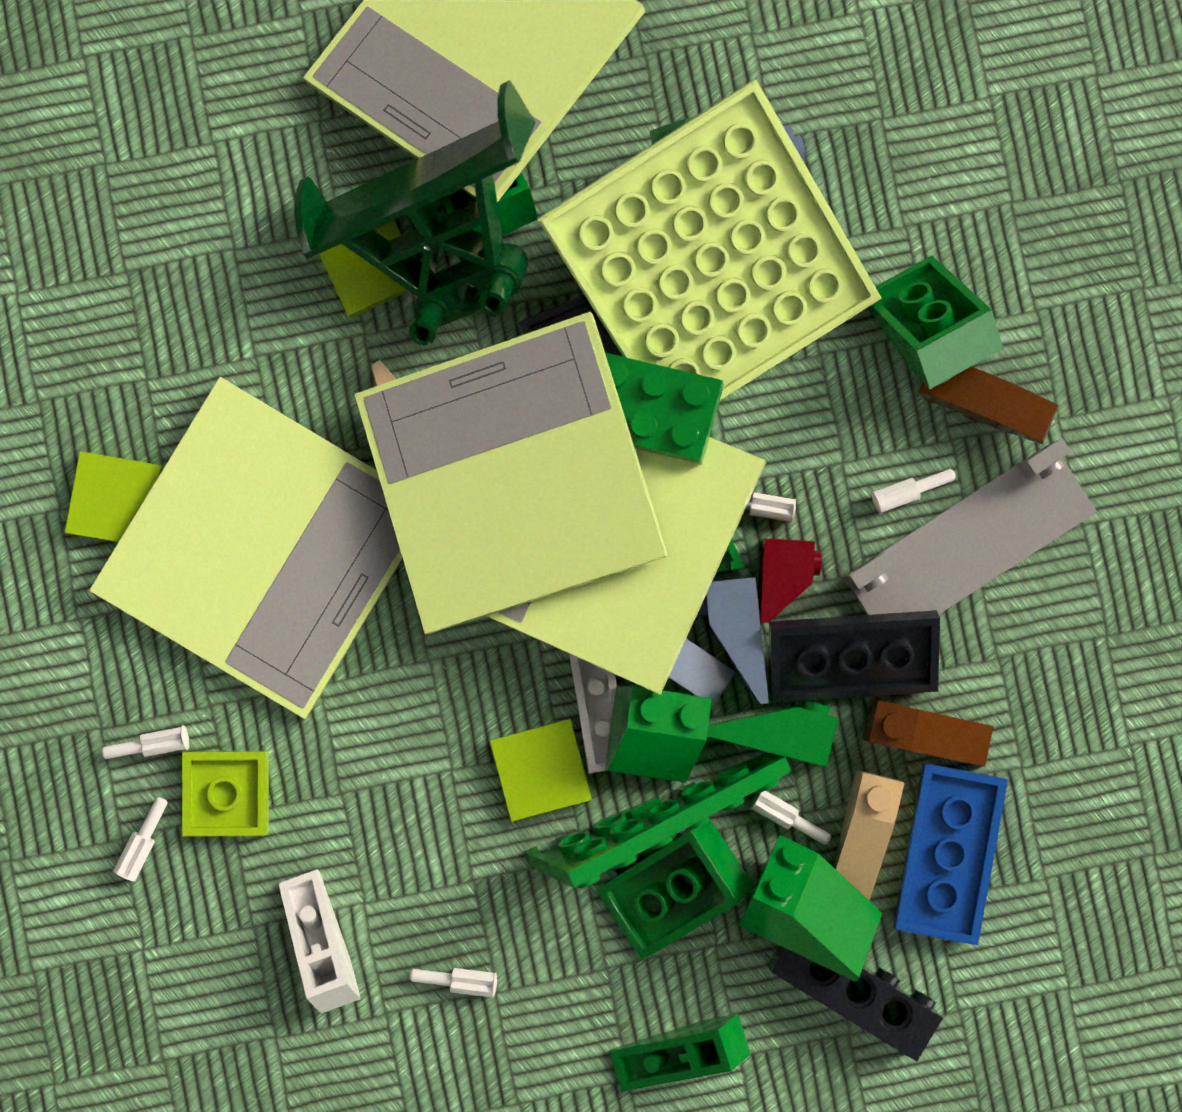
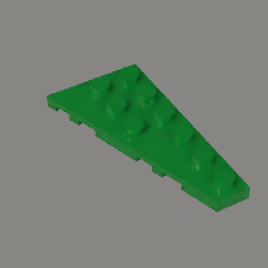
(652, 823)

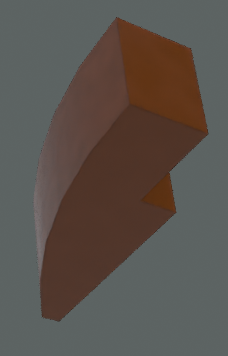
(995, 403)

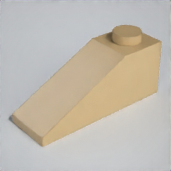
(867, 829)

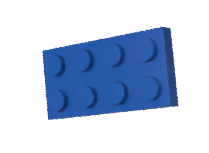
(950, 854)

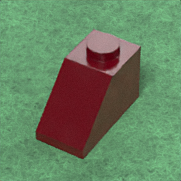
(784, 573)

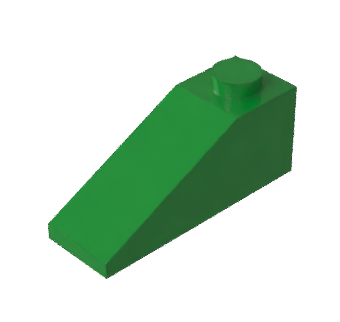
(788, 731)
(681, 1053)

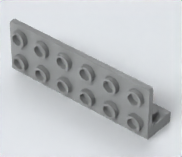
(975, 538)

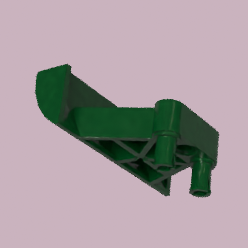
(410, 190)

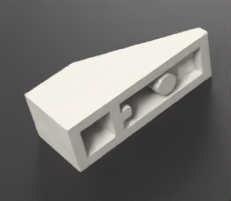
(318, 943)

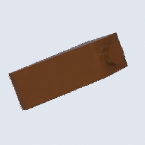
(927, 732)

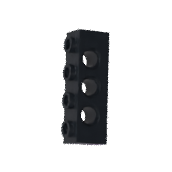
(905, 1033)

